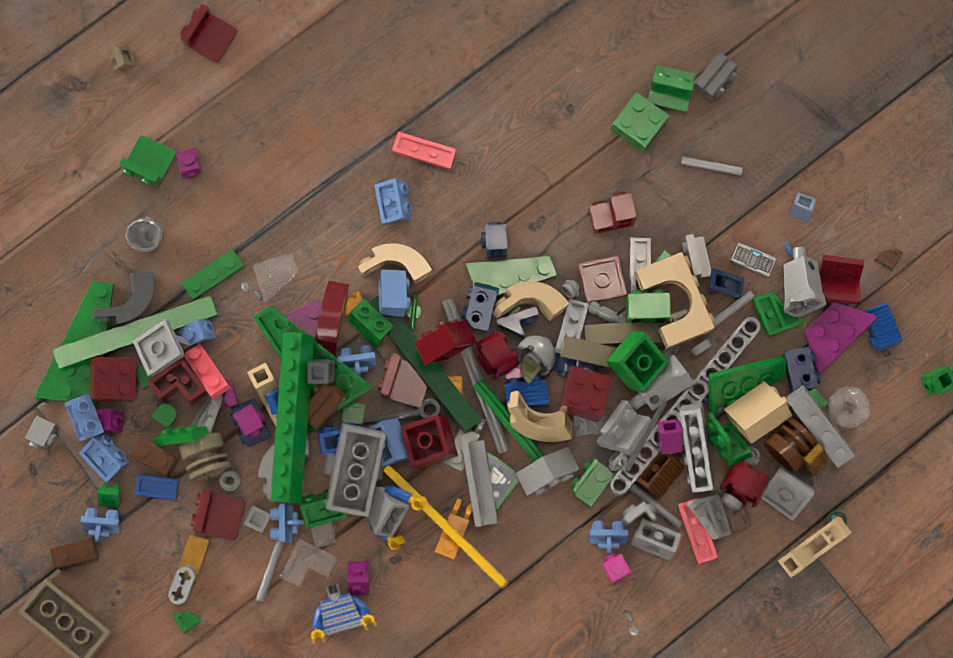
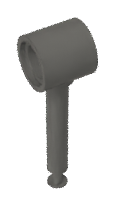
(421, 412)

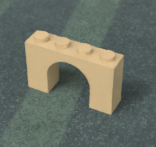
(676, 271)

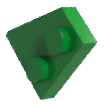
(772, 315)

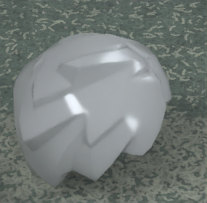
(144, 234)

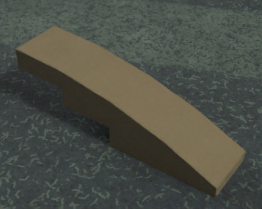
(615, 333)
(586, 352)

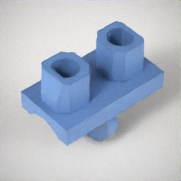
(359, 362)
(287, 523)
(100, 526)
(608, 538)

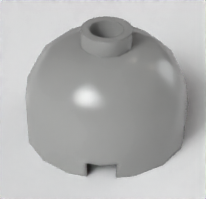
(539, 350)

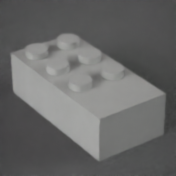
(355, 470)

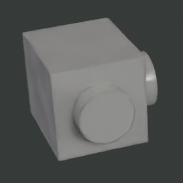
(41, 433)

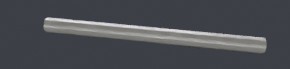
(475, 376)

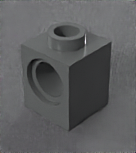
(321, 371)

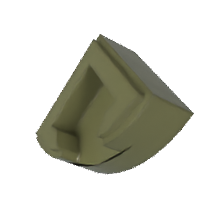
(529, 368)

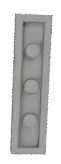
(479, 483)

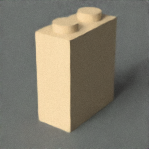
(758, 412)

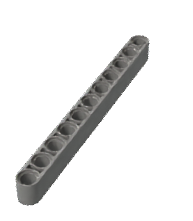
(689, 397)

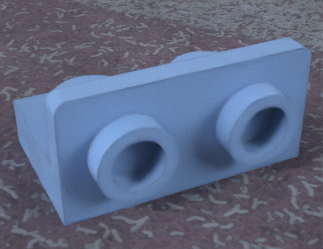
(393, 201)
(84, 417)
(104, 456)

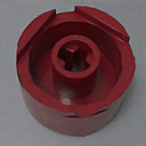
(496, 355)
(745, 483)

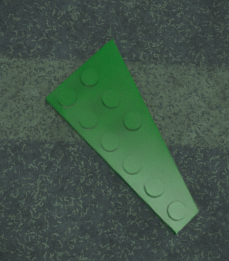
(273, 326)
(75, 380)

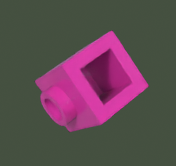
(615, 567)

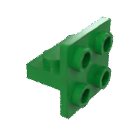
(671, 88)

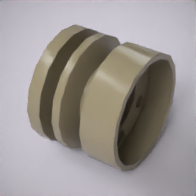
(205, 459)

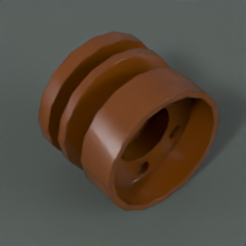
(787, 449)

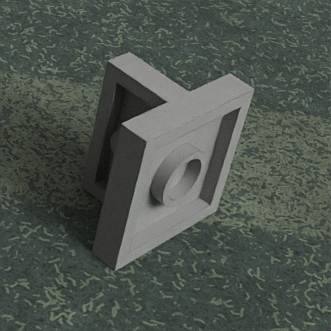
(159, 348)
(623, 429)
(787, 493)

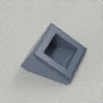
(802, 207)

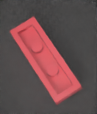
(424, 150)
(206, 371)
(699, 538)

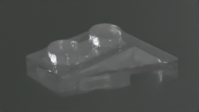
(274, 274)

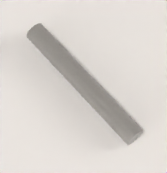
(711, 166)
(733, 308)
(657, 506)
(269, 571)

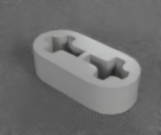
(177, 583)

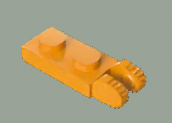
(446, 545)

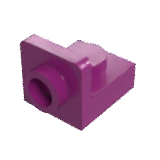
(189, 163)
(229, 396)

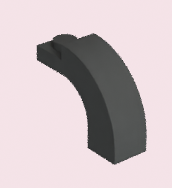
(140, 295)

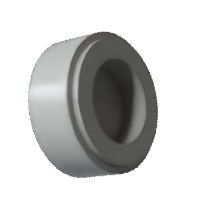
(701, 347)
(731, 502)

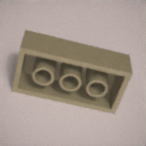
(65, 621)

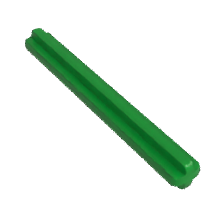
(504, 416)

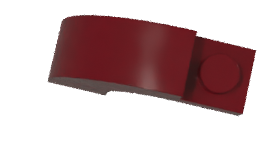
(331, 315)

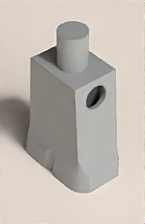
(802, 285)
(665, 386)

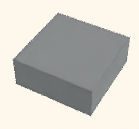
(257, 519)

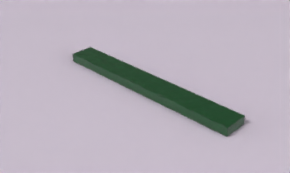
(431, 374)

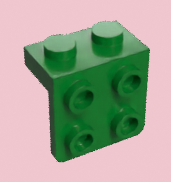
(148, 161)
(727, 440)

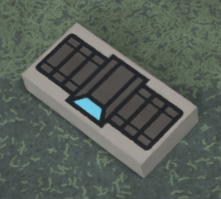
(753, 260)

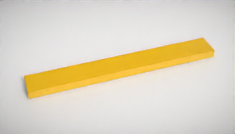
(450, 530)

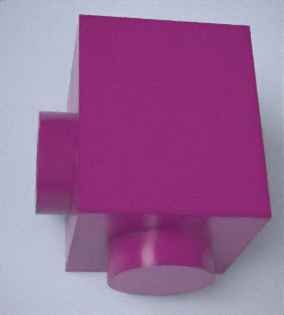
(250, 421)
(670, 436)

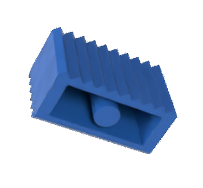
(884, 330)
(534, 393)

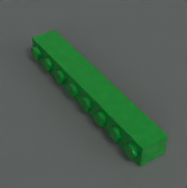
(292, 418)

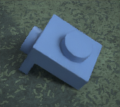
(198, 332)

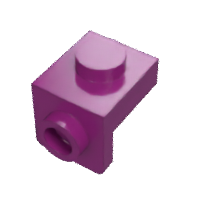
(111, 420)
(358, 577)

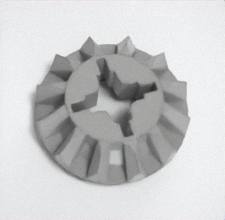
(618, 460)

